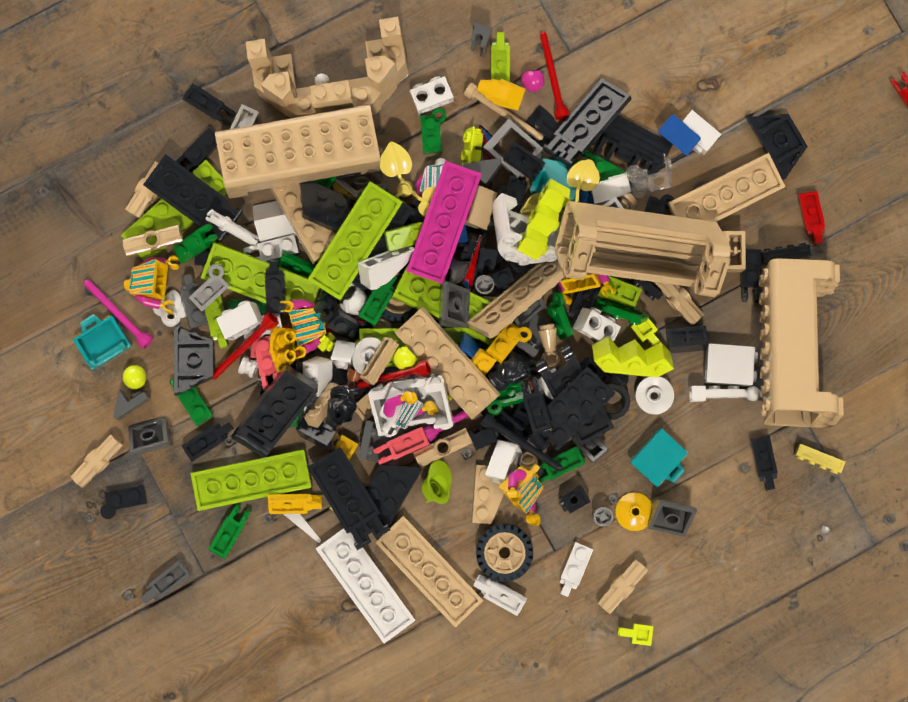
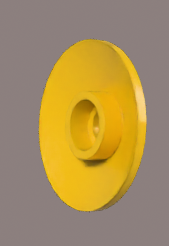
(624, 511)

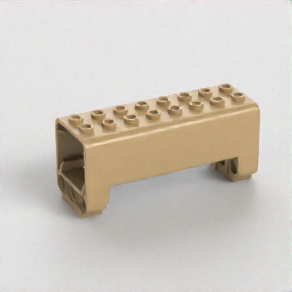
(298, 150)
(642, 247)
(791, 343)

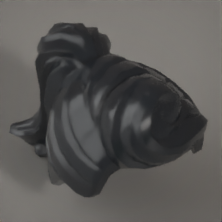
(508, 373)
(342, 405)

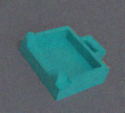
(556, 171)
(101, 341)
(660, 458)

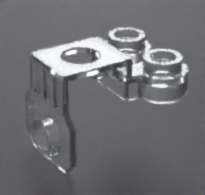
(644, 181)

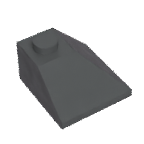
(356, 183)

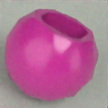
(533, 81)

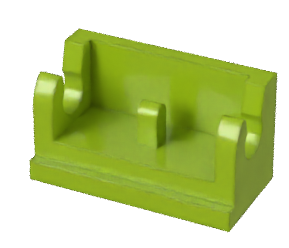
(624, 293)

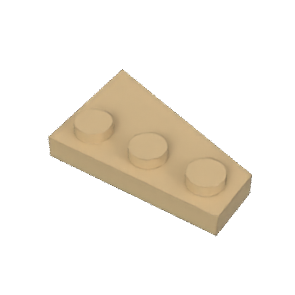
(486, 497)

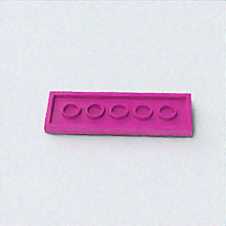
(444, 222)

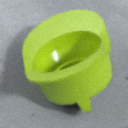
(438, 483)

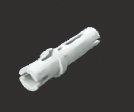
(226, 224)

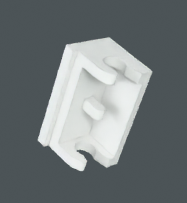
(503, 461)

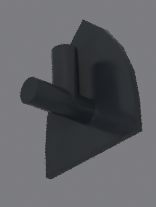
(544, 123)

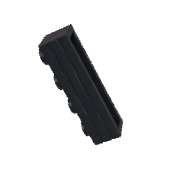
(790, 252)

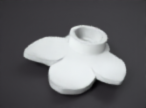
(178, 309)

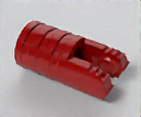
(904, 92)

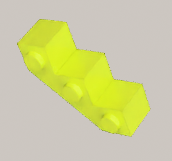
(543, 220)
(632, 358)

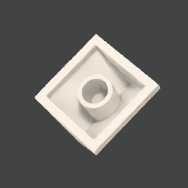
(271, 222)

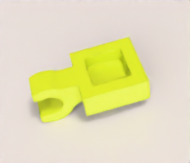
(646, 332)
(327, 343)
(639, 634)

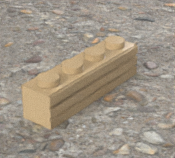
(379, 361)
(319, 409)

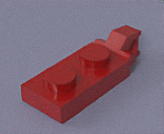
(812, 215)

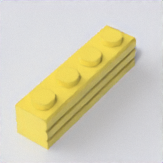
(816, 457)

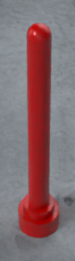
(561, 111)
(269, 322)
(422, 368)

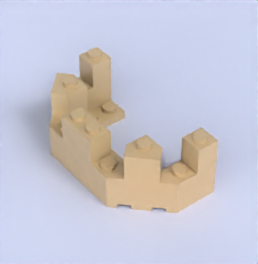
(385, 69)

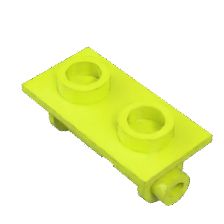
(471, 138)

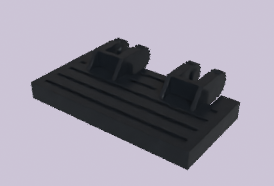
(633, 142)

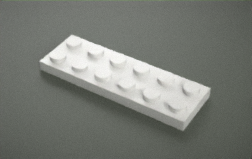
(365, 585)

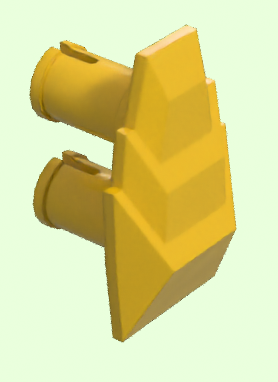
(502, 93)
(281, 345)

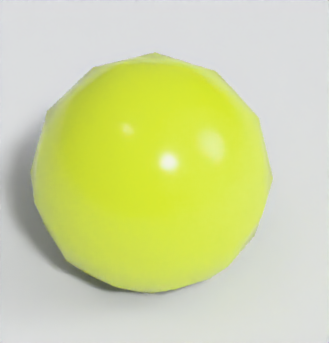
(404, 358)
(134, 377)

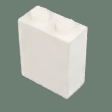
(730, 365)

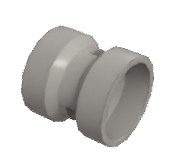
(486, 283)
(602, 516)

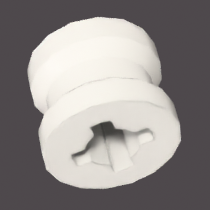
(248, 366)

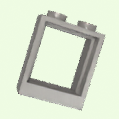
(500, 135)

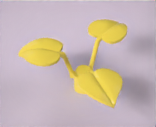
(397, 161)
(581, 175)

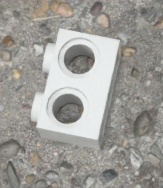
(433, 100)
(596, 329)

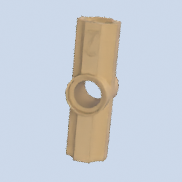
(141, 197)
(141, 243)
(680, 301)
(455, 442)
(96, 461)
(622, 586)

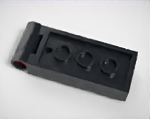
(275, 411)

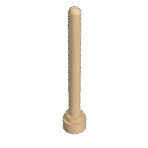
(471, 92)

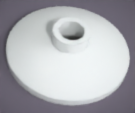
(365, 346)
(664, 392)

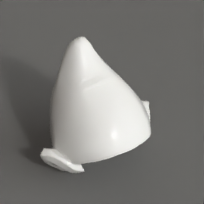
(353, 300)

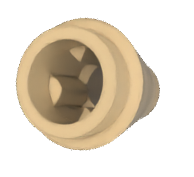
(548, 336)

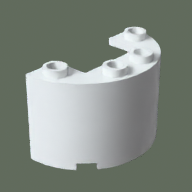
(508, 232)
(426, 389)

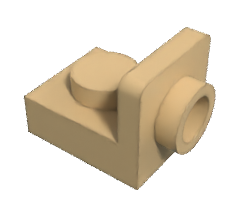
(364, 408)

